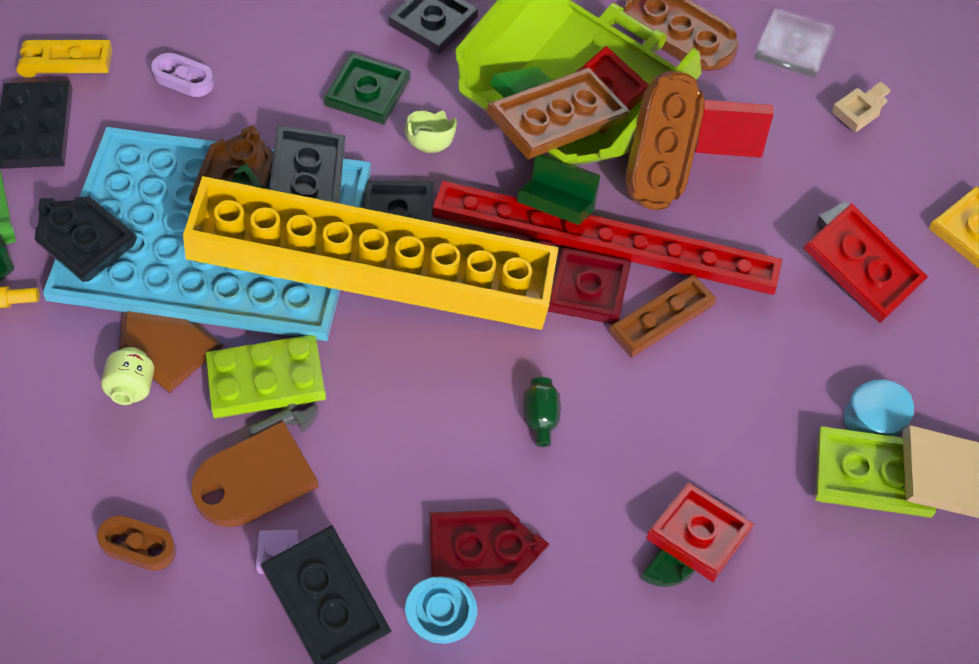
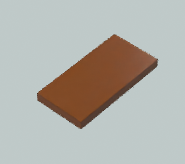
(557, 112)

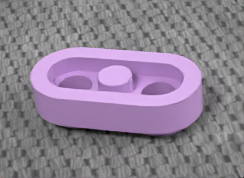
(186, 77)

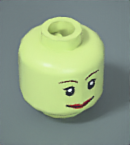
(127, 376)

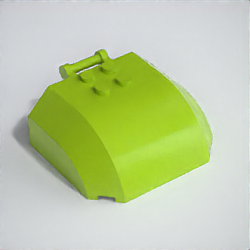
(559, 41)

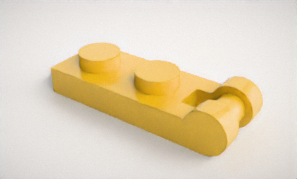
(64, 56)

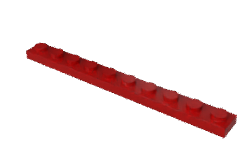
(611, 239)

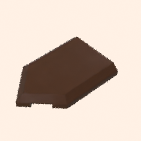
(227, 156)

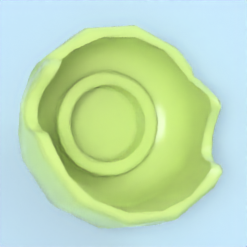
(429, 131)

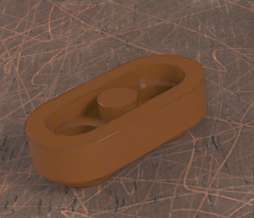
(140, 542)

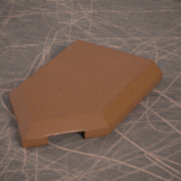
(171, 343)

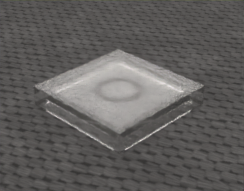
(794, 42)

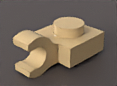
(861, 108)

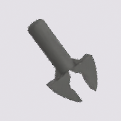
(289, 416)

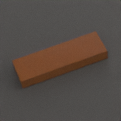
(662, 315)

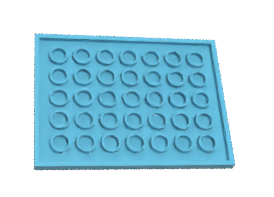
(147, 187)

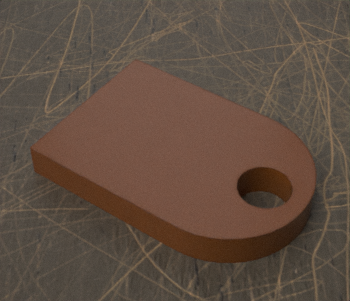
(254, 478)

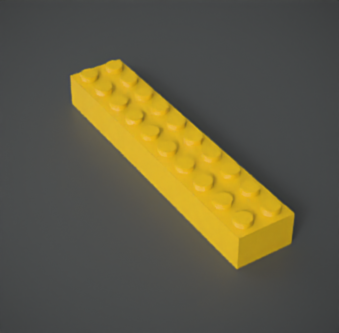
(370, 253)

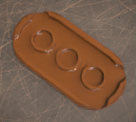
(688, 28)
(664, 140)

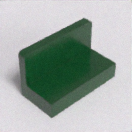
(561, 189)

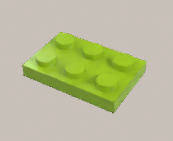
(264, 376)
(863, 472)

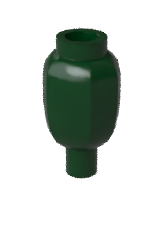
(542, 409)

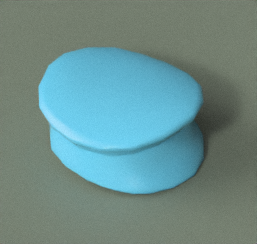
(879, 408)
(441, 609)

